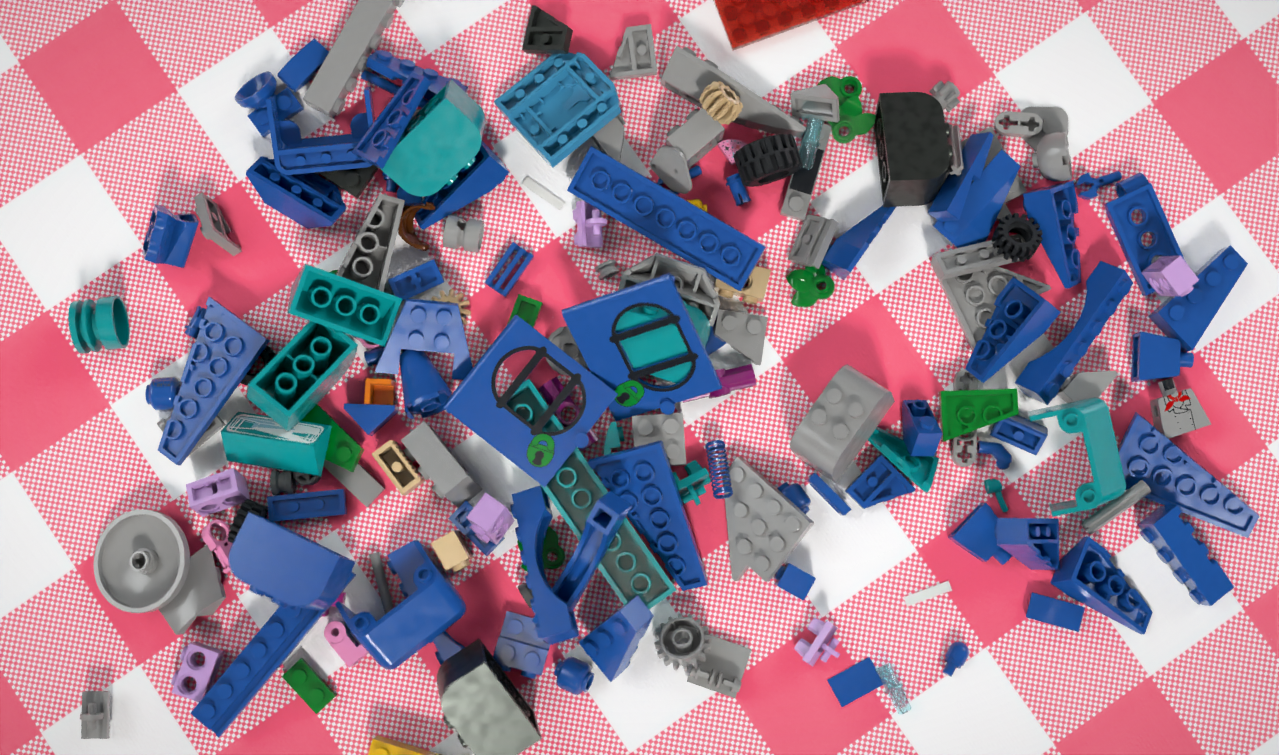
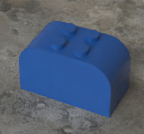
(287, 565)

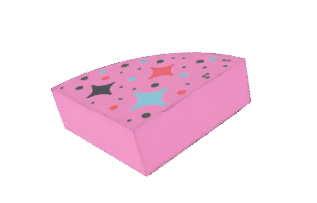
(730, 147)

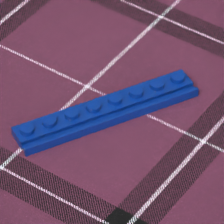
(256, 666)

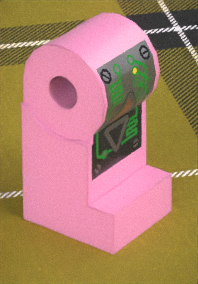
(344, 644)

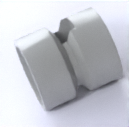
(463, 233)

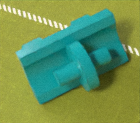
(693, 485)

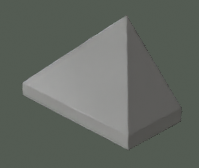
(816, 103)

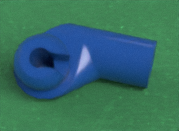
(998, 451)

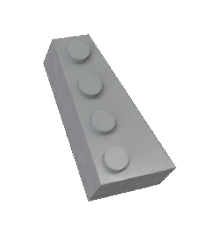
(373, 246)

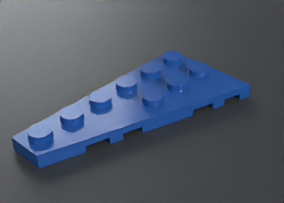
(213, 371)
(647, 483)

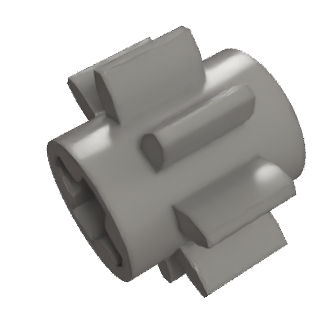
(946, 94)

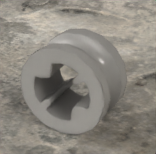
(607, 269)

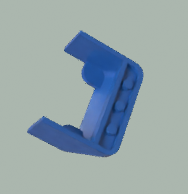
(317, 154)
(412, 621)

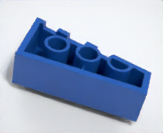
(1190, 315)

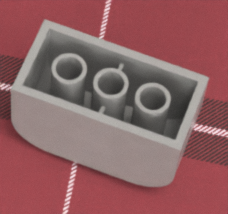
(840, 422)

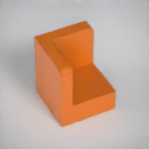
(379, 391)

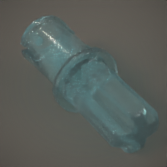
(811, 142)
(893, 688)

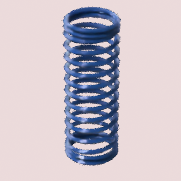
(720, 446)

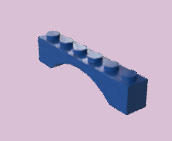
(1046, 374)
(533, 517)
(596, 538)
(404, 563)

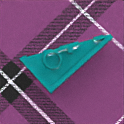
(917, 468)

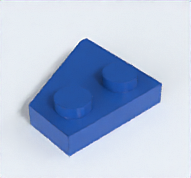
(878, 484)

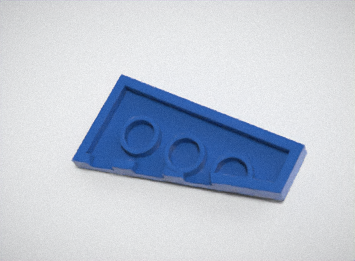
(395, 68)
(389, 126)

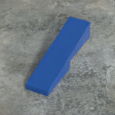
(953, 193)

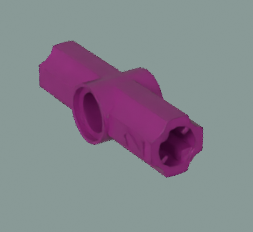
(731, 380)
(550, 391)

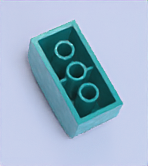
(437, 142)
(661, 342)
(302, 374)

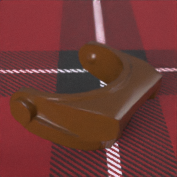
(406, 225)

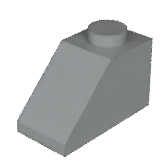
(611, 138)
(1086, 385)

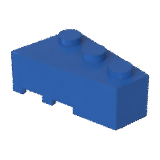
(1030, 541)
(617, 638)

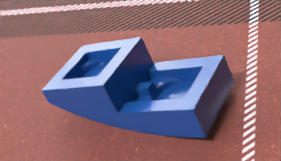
(303, 65)
(459, 519)
(1055, 612)

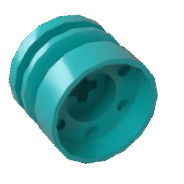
(99, 324)

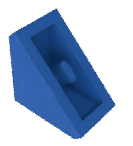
(371, 416)

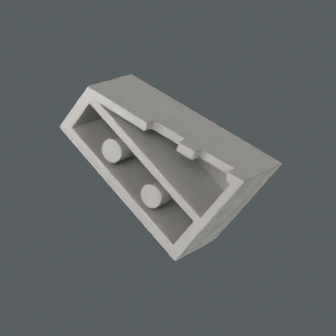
(439, 465)

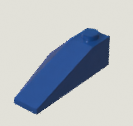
(982, 203)
(1054, 211)
(851, 246)
(1095, 582)

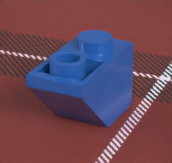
(920, 428)

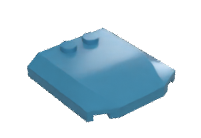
(560, 105)

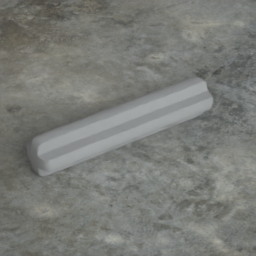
(956, 163)
(1116, 507)

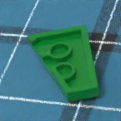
(972, 409)
(341, 446)

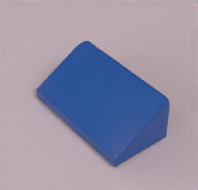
(1020, 433)

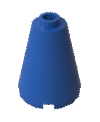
(422, 385)

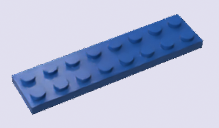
(666, 218)

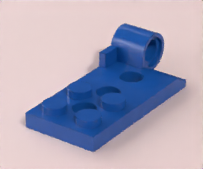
(1140, 195)

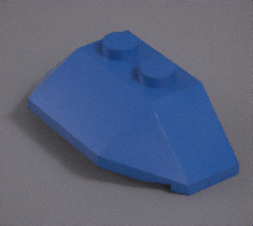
(300, 197)

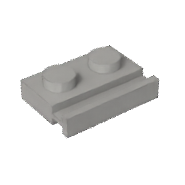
(813, 241)

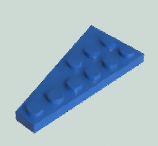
(1180, 479)

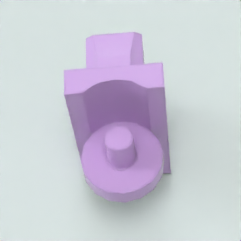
(589, 225)
(812, 651)

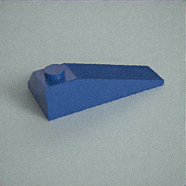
(470, 185)
(1015, 324)

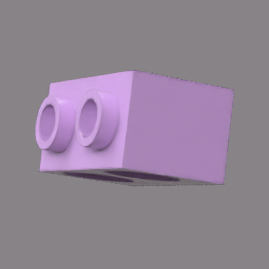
(1170, 276)
(217, 492)
(490, 519)
(203, 674)

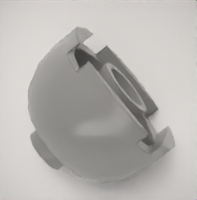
(1053, 157)

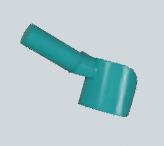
(995, 486)

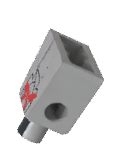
(1177, 410)

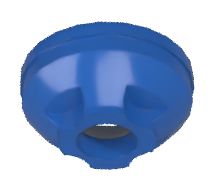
(256, 91)

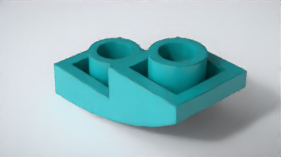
(613, 438)

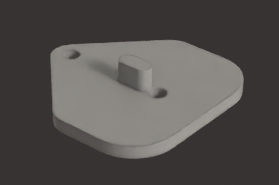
(1055, 121)
(672, 169)

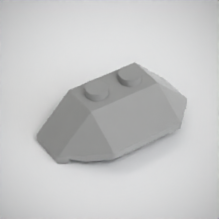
(690, 281)

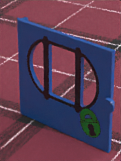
(595, 333)
(524, 444)

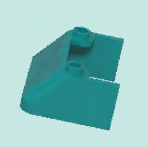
(1095, 422)

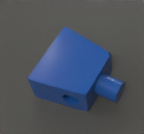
(1157, 357)
(978, 536)

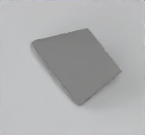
(199, 595)

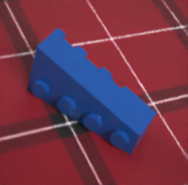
(1185, 555)

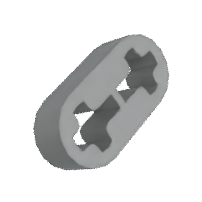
(1017, 130)

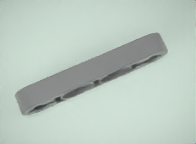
(969, 449)

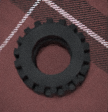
(768, 160)

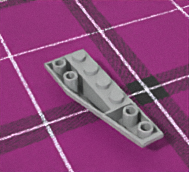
(690, 75)

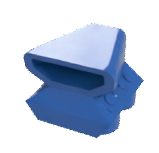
(169, 237)

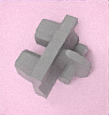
(95, 715)

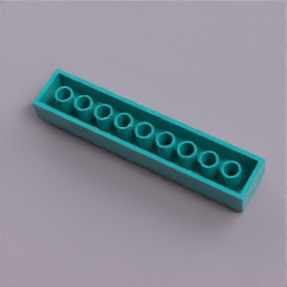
(574, 492)

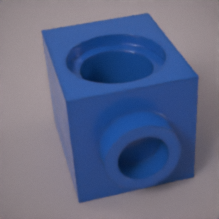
(794, 580)

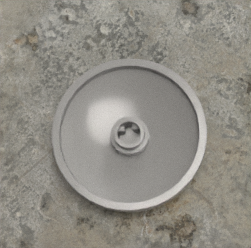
(141, 561)

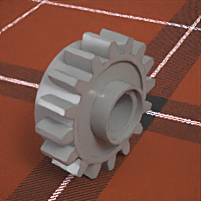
(685, 654)

